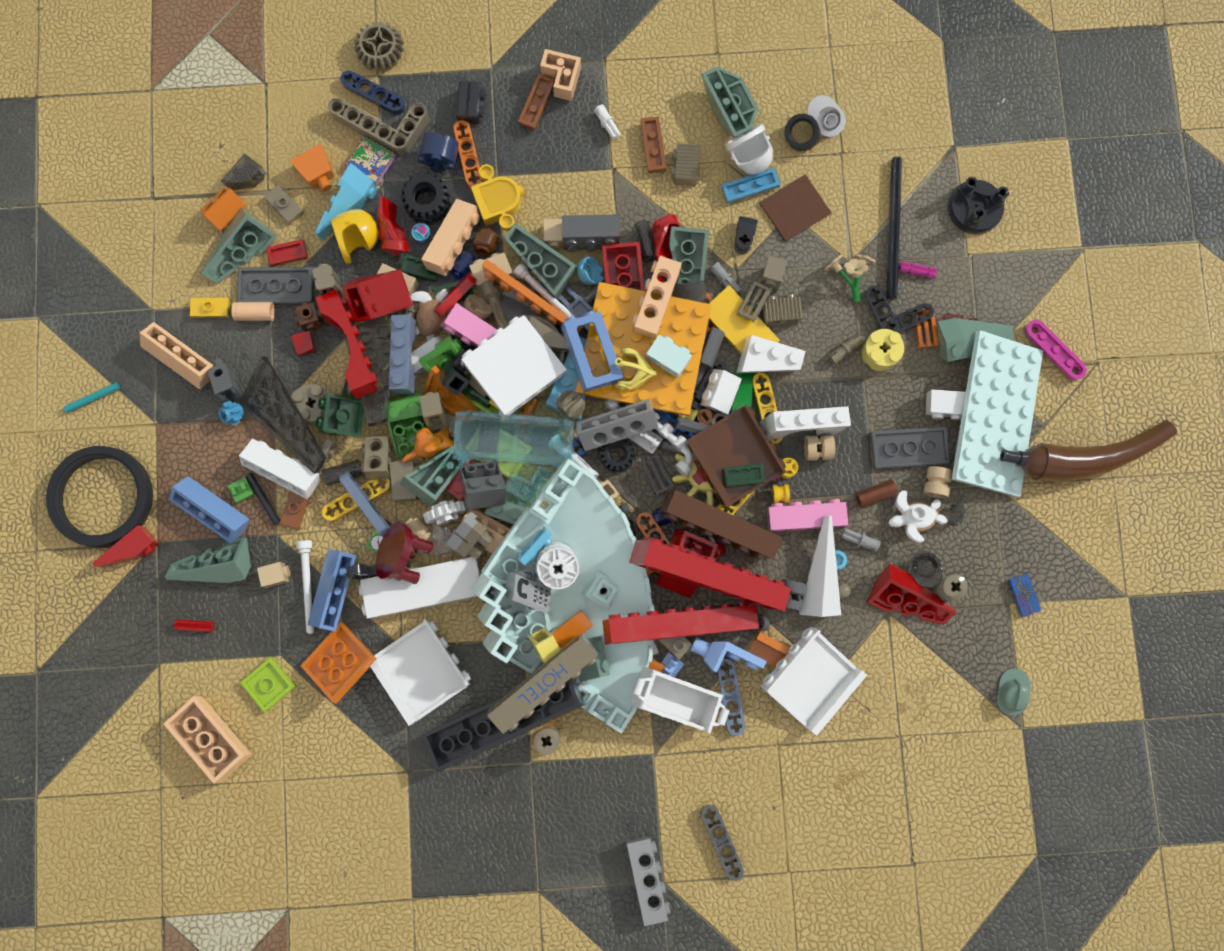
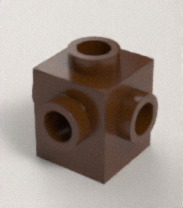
(308, 316)

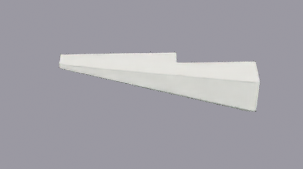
(822, 586)

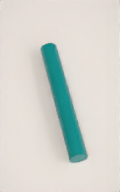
(92, 397)

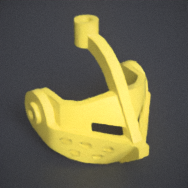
(643, 374)

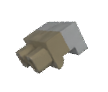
(467, 535)

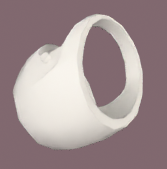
(753, 147)

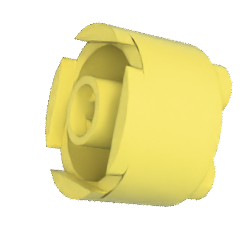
(890, 342)

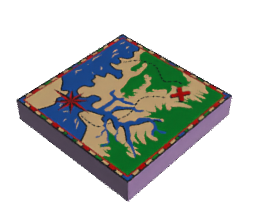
(371, 159)

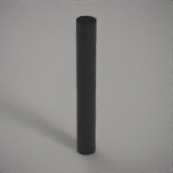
(263, 499)

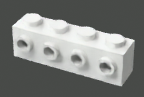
(279, 468)

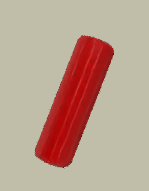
(191, 625)

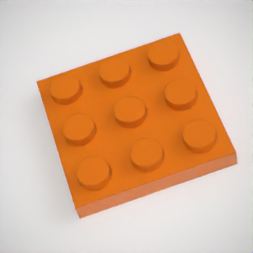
(338, 662)

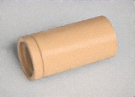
(253, 311)

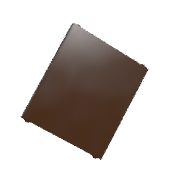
(795, 208)

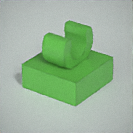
(241, 490)

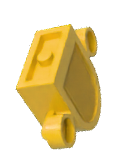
(497, 198)

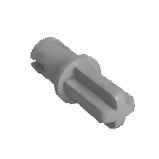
(724, 278)
(861, 539)

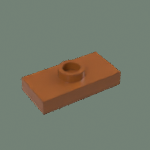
(294, 510)

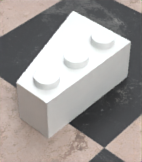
(768, 356)

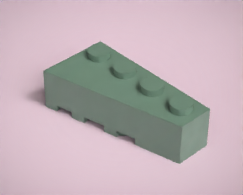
(546, 263)

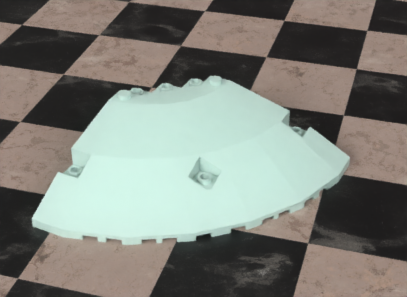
(602, 540)

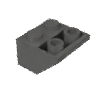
(482, 485)

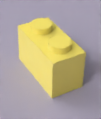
(543, 644)

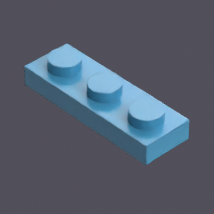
(750, 185)

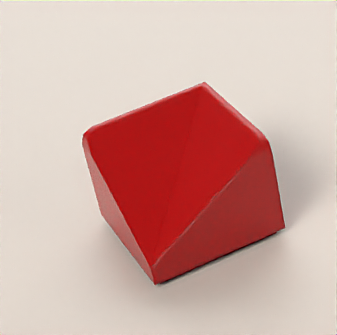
(303, 343)

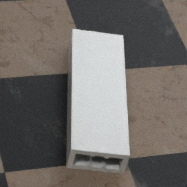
(436, 586)

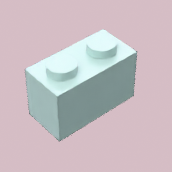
(669, 356)

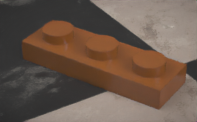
(536, 102)
(653, 144)

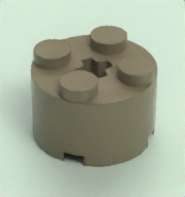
(303, 400)

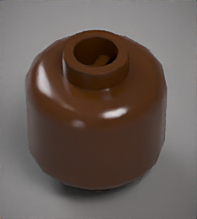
(485, 242)

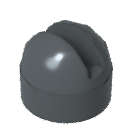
(763, 623)

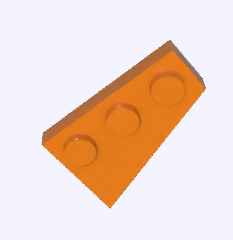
(450, 401)

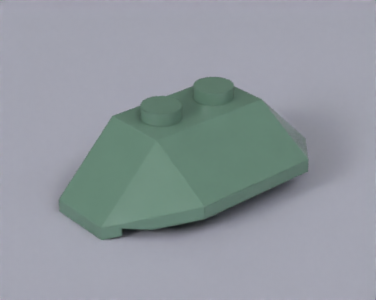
(730, 101)

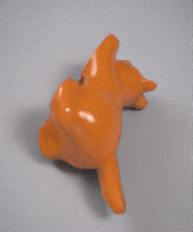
(429, 444)

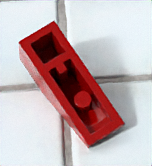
(134, 545)

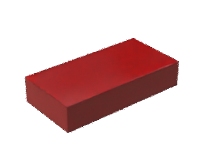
(287, 252)

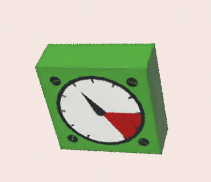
(374, 541)

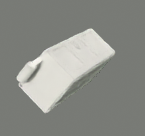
(678, 700)

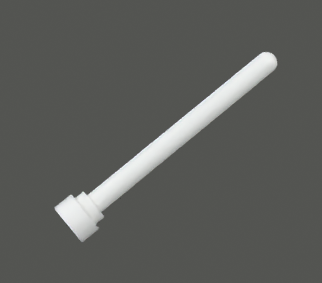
(522, 272)
(305, 548)

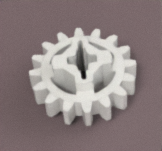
(444, 512)

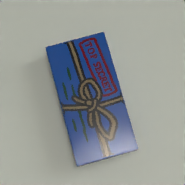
(1024, 595)

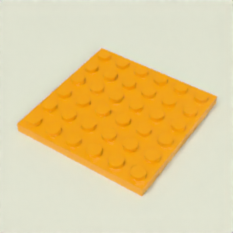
(683, 323)

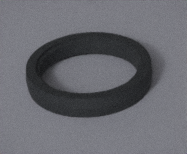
(68, 466)

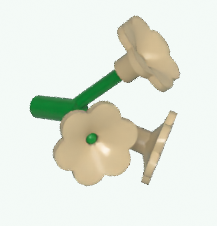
(854, 267)

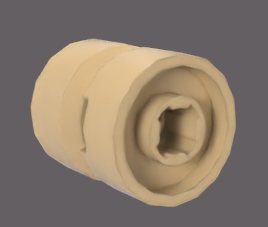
(826, 447)
(938, 482)

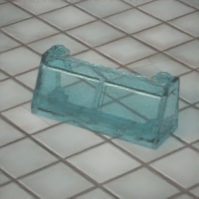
(513, 439)

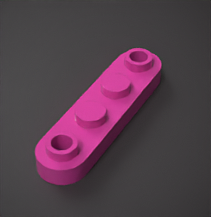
(1055, 350)

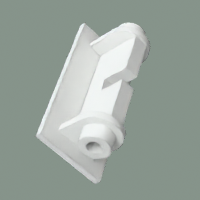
(647, 440)

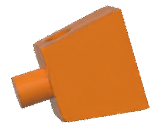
(314, 168)

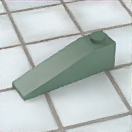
(239, 243)

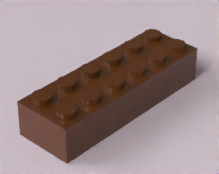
(718, 523)

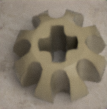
(570, 404)

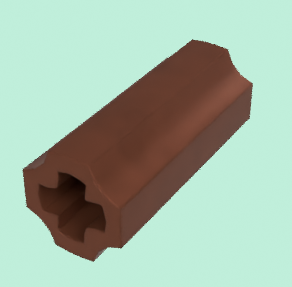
(876, 493)

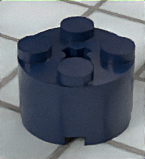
(438, 152)

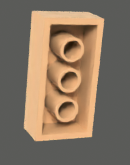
(207, 739)

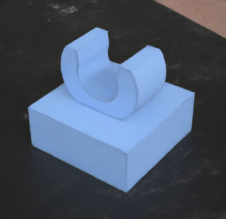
(672, 665)

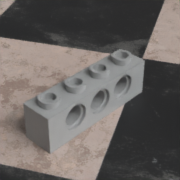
(616, 425)
(650, 913)

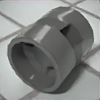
(797, 591)

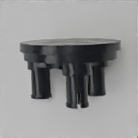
(977, 206)

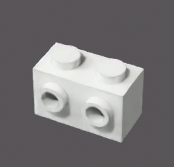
(720, 391)
(945, 403)

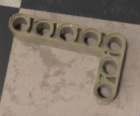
(379, 128)

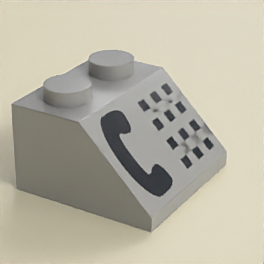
(528, 591)

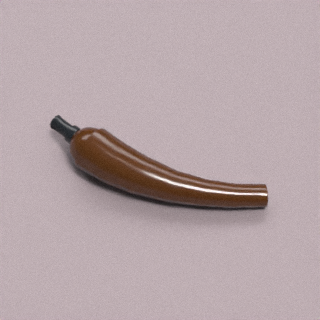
(1071, 463)

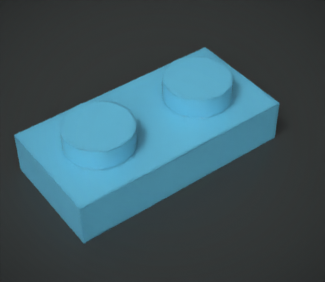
(529, 553)

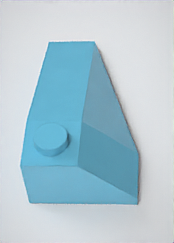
(353, 194)

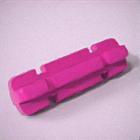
(917, 269)

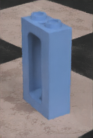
(587, 380)

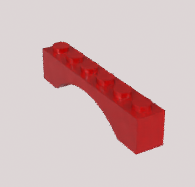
(358, 374)

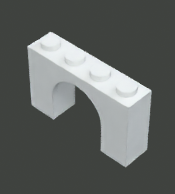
(823, 420)

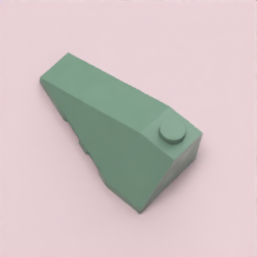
(690, 248)
(958, 335)
(220, 565)

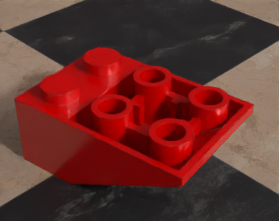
(377, 295)
(691, 542)

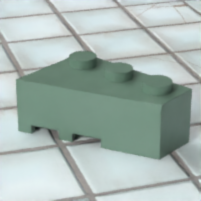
(433, 477)

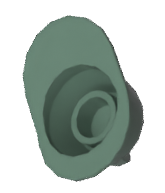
(1013, 692)

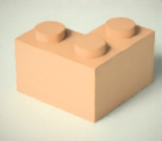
(564, 70)

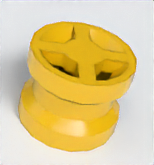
(791, 465)
(780, 494)

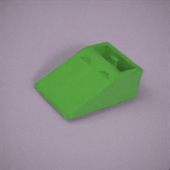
(405, 421)

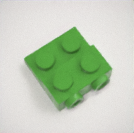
(443, 351)

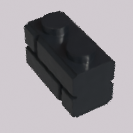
(469, 102)

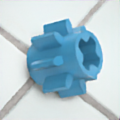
(231, 413)

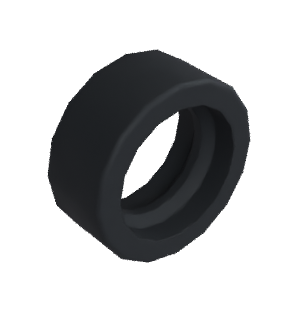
(788, 131)

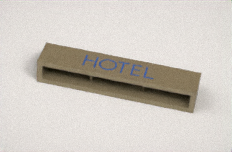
(542, 683)

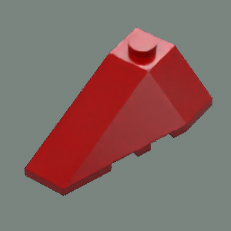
(901, 593)

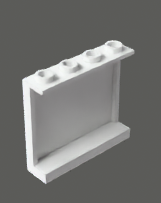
(513, 365)
(419, 672)
(813, 680)

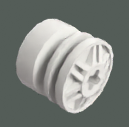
(556, 554)

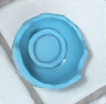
(589, 271)

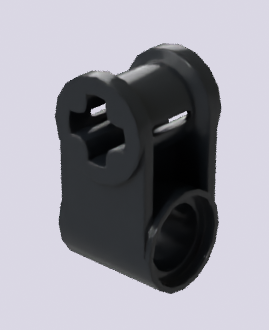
(745, 232)

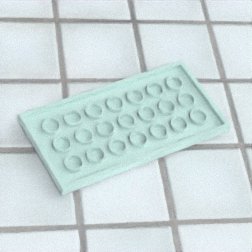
(997, 413)

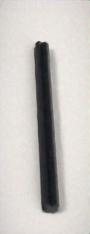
(894, 228)

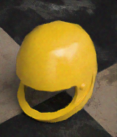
(355, 230)

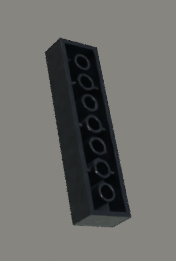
(477, 733)

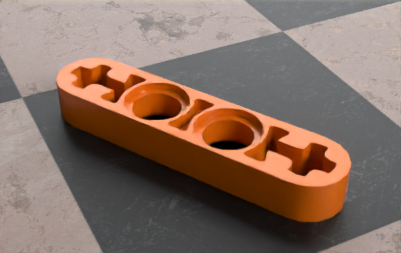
(469, 154)

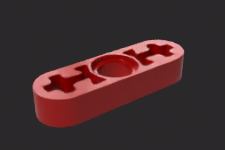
(454, 295)

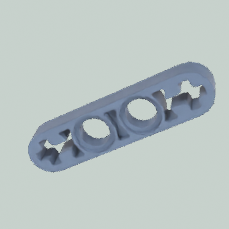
(364, 503)
(732, 696)

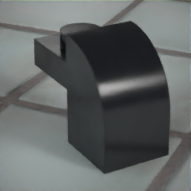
(454, 375)

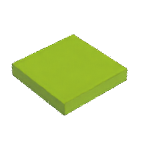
(267, 684)

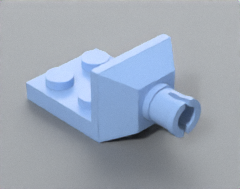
(715, 651)

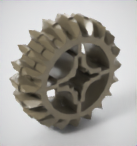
(373, 40)

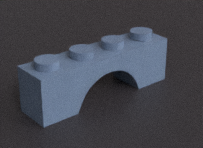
(401, 372)

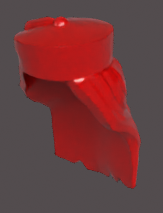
(390, 233)
(662, 233)

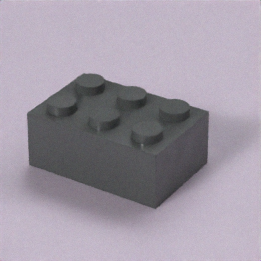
(589, 231)

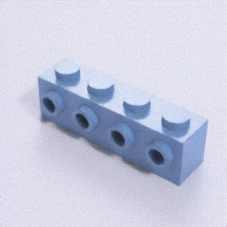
(209, 509)
(331, 590)

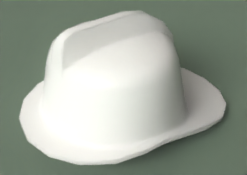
(827, 114)

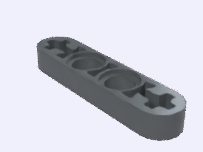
(719, 843)

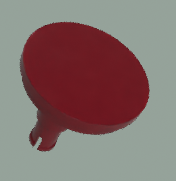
(395, 552)

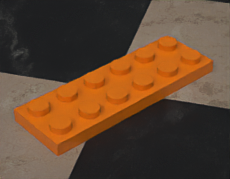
(523, 294)

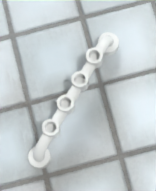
(666, 432)

